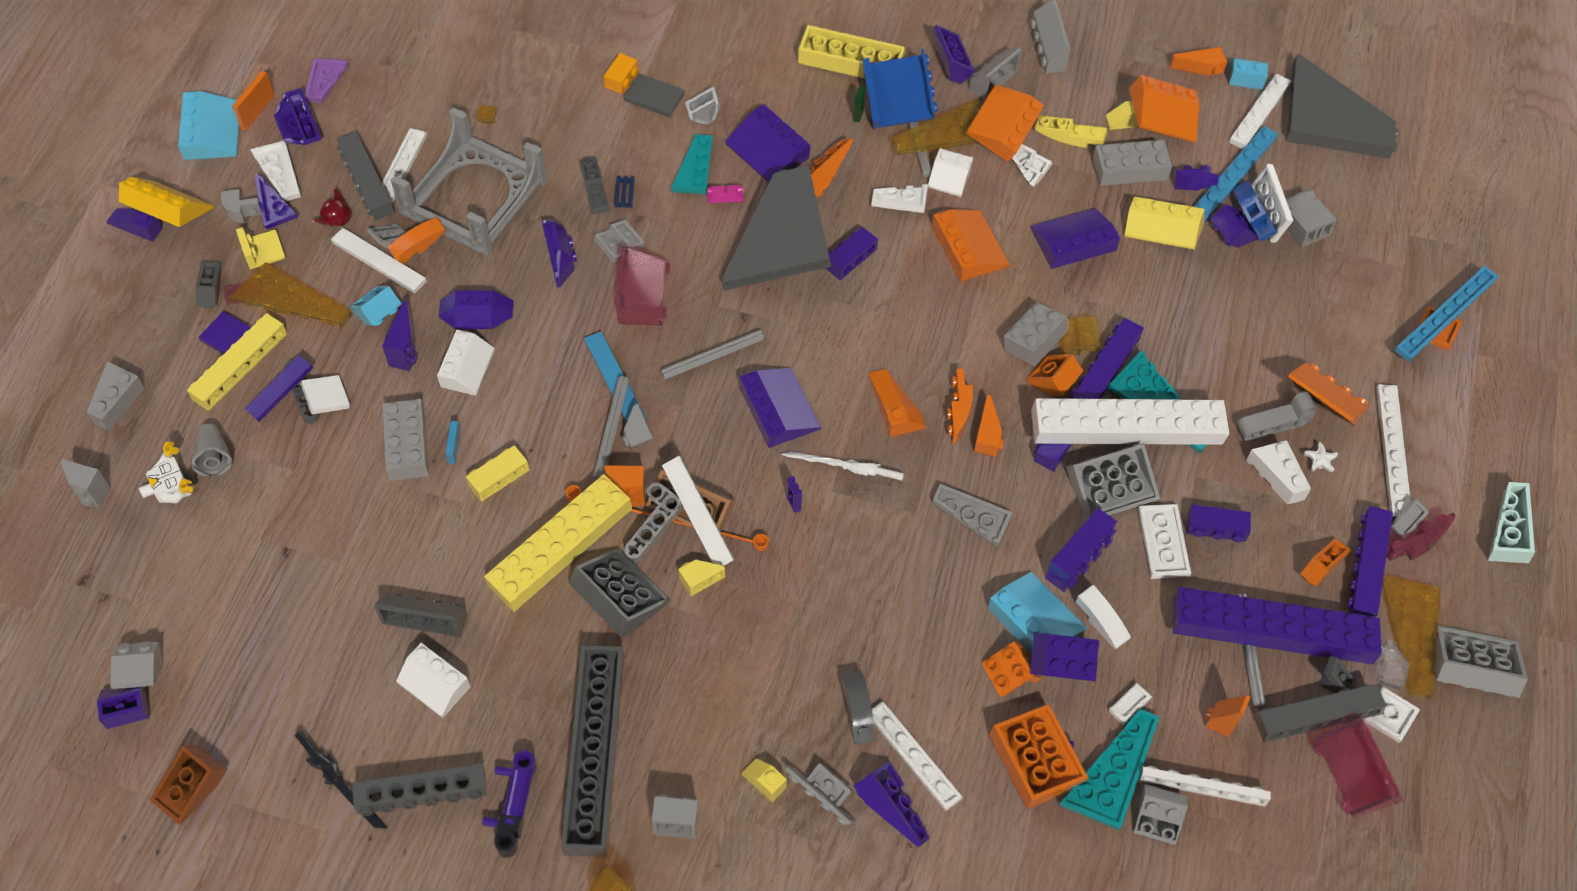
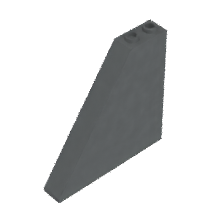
(1334, 116)
(782, 235)

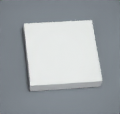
(325, 394)
(1396, 716)

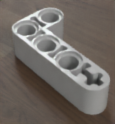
(1278, 419)
(650, 526)

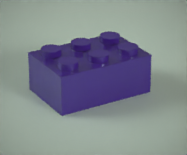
(1064, 657)

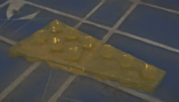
(941, 132)
(286, 295)
(1414, 624)

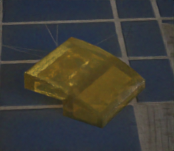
(1081, 336)

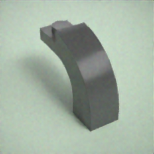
(859, 706)

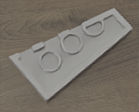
(980, 516)

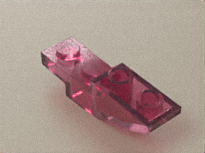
(1423, 540)

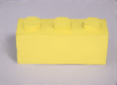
(497, 473)

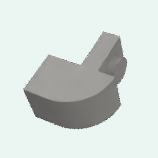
(237, 208)

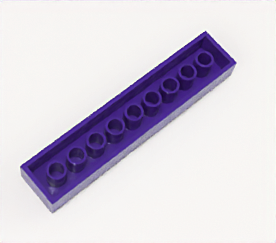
(1276, 625)

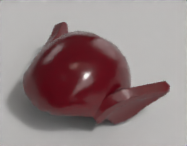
(334, 211)

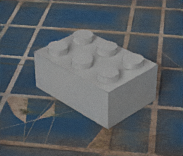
(1035, 333)

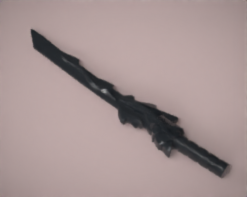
(331, 774)

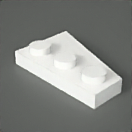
(901, 199)

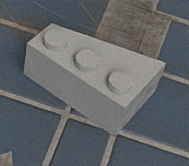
(113, 396)

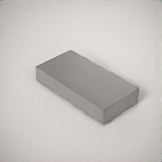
(1409, 519)

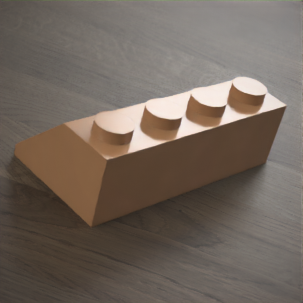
(717, 504)

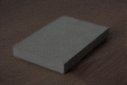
(654, 95)

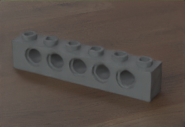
(408, 784)

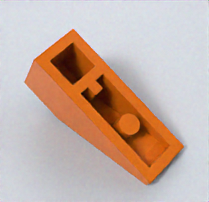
(1203, 62)
(990, 431)
(1325, 562)
(1226, 714)

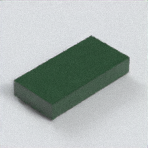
(859, 104)

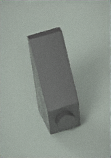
(208, 284)

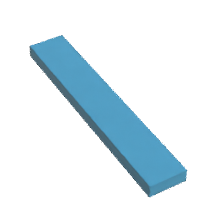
(610, 370)

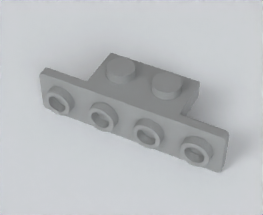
(825, 787)

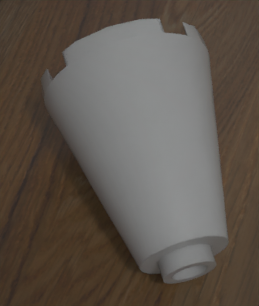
(210, 452)

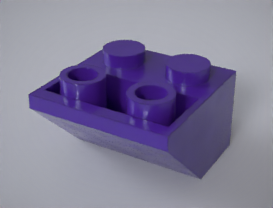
(122, 706)

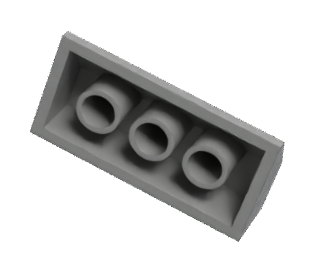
(1050, 37)

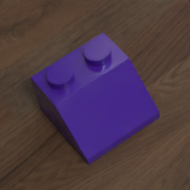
(1234, 226)

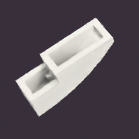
(1103, 617)

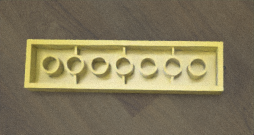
(558, 542)

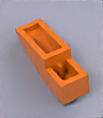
(416, 240)

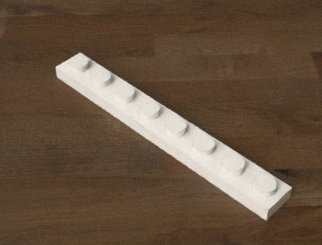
(1393, 448)

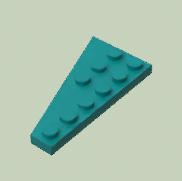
(1143, 381)
(1114, 774)

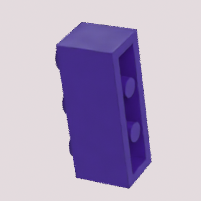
(852, 252)
(1219, 523)

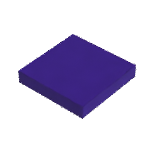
(223, 332)

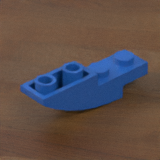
(1254, 210)

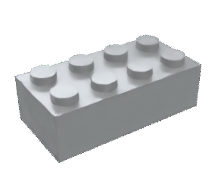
(1132, 162)
(405, 440)

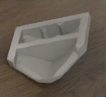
(704, 107)
(386, 234)

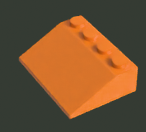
(1165, 108)
(1005, 121)
(968, 243)
(1329, 393)
(1037, 755)

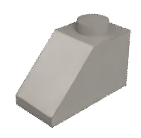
(636, 431)

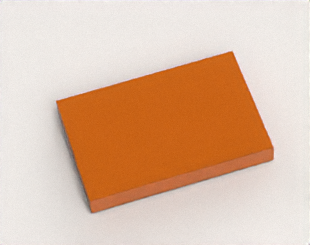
(253, 100)

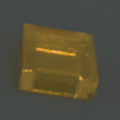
(486, 114)

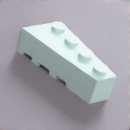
(1514, 527)

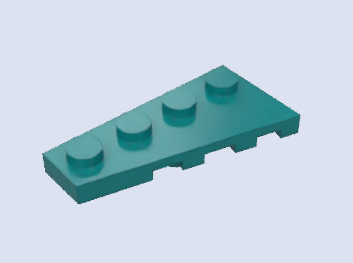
(695, 168)

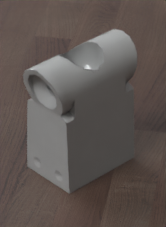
(1310, 218)

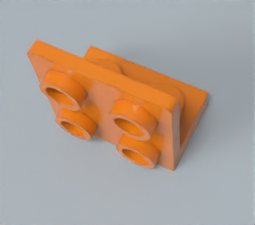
(1009, 668)

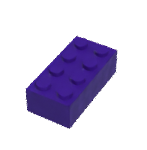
(1081, 550)

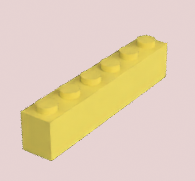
(237, 362)

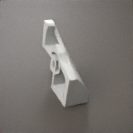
(1031, 164)

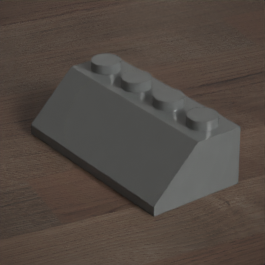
(421, 614)

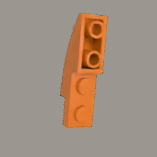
(960, 406)

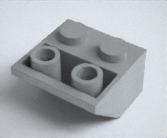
(1160, 814)

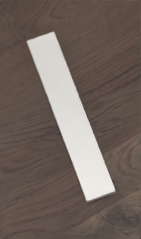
(404, 159)
(378, 260)
(698, 512)
(915, 757)

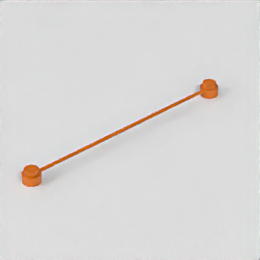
(760, 541)

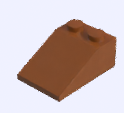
(187, 782)

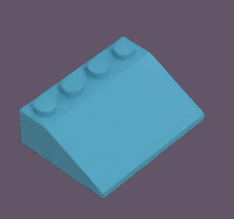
(208, 126)
(1032, 608)

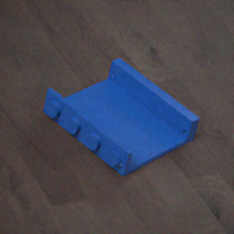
(900, 90)

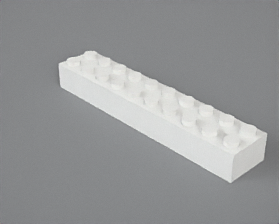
(1129, 421)

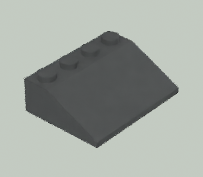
(618, 591)

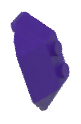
(295, 119)
(559, 250)
(475, 309)

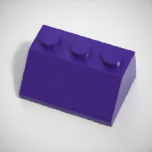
(952, 54)

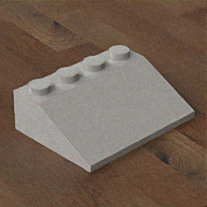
(1114, 481)
(1479, 662)

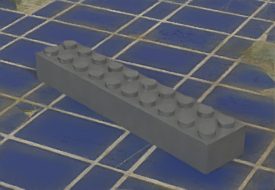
(593, 752)

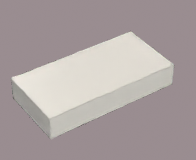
(1130, 704)

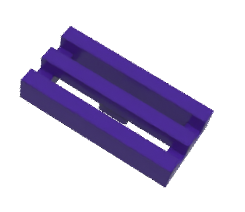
(794, 493)

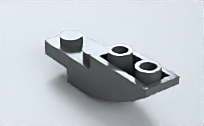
(594, 185)

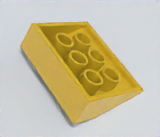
(161, 201)

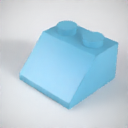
(1248, 73)
(376, 305)

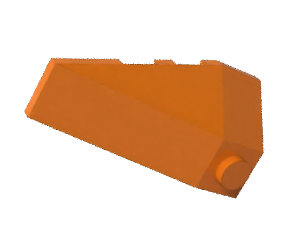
(826, 166)
(895, 405)

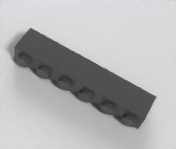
(365, 175)
(1320, 712)

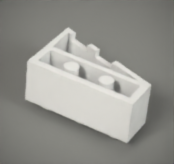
(1281, 470)

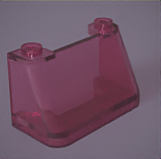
(641, 288)
(1358, 768)

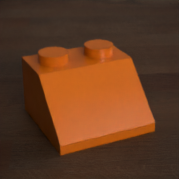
(1055, 374)
(629, 480)

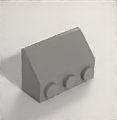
(996, 72)

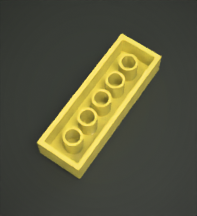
(843, 51)

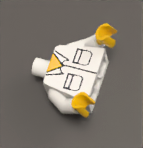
(166, 478)

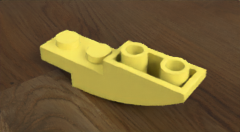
(1073, 134)

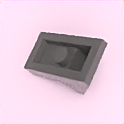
(1336, 676)

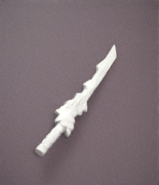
(854, 466)

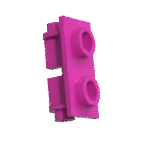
(718, 194)

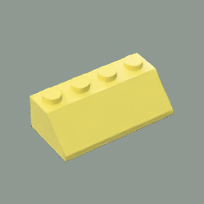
(1164, 222)

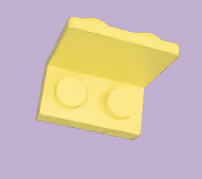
(260, 248)

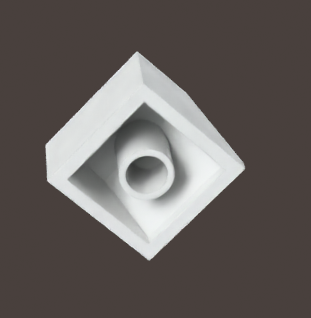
(950, 172)

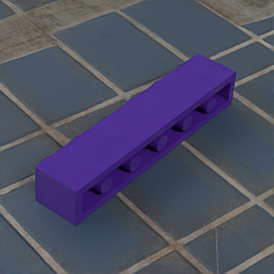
(1370, 562)

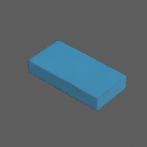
(453, 442)

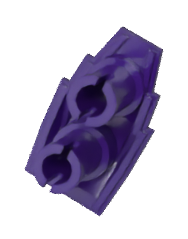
(1195, 178)

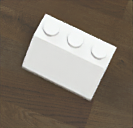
(465, 363)
(432, 680)

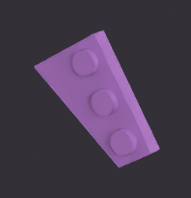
(323, 78)

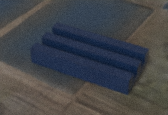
(625, 180)

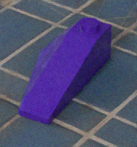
(885, 796)

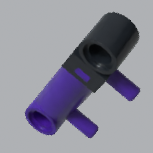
(510, 821)

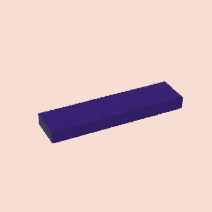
(279, 388)

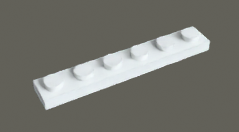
(1260, 111)
(1199, 785)

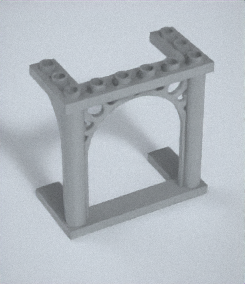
(480, 234)

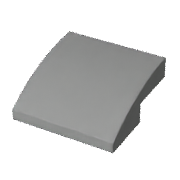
(618, 235)

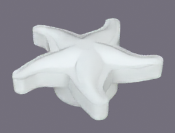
(1321, 458)

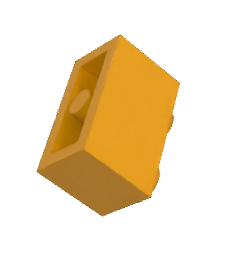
(621, 73)

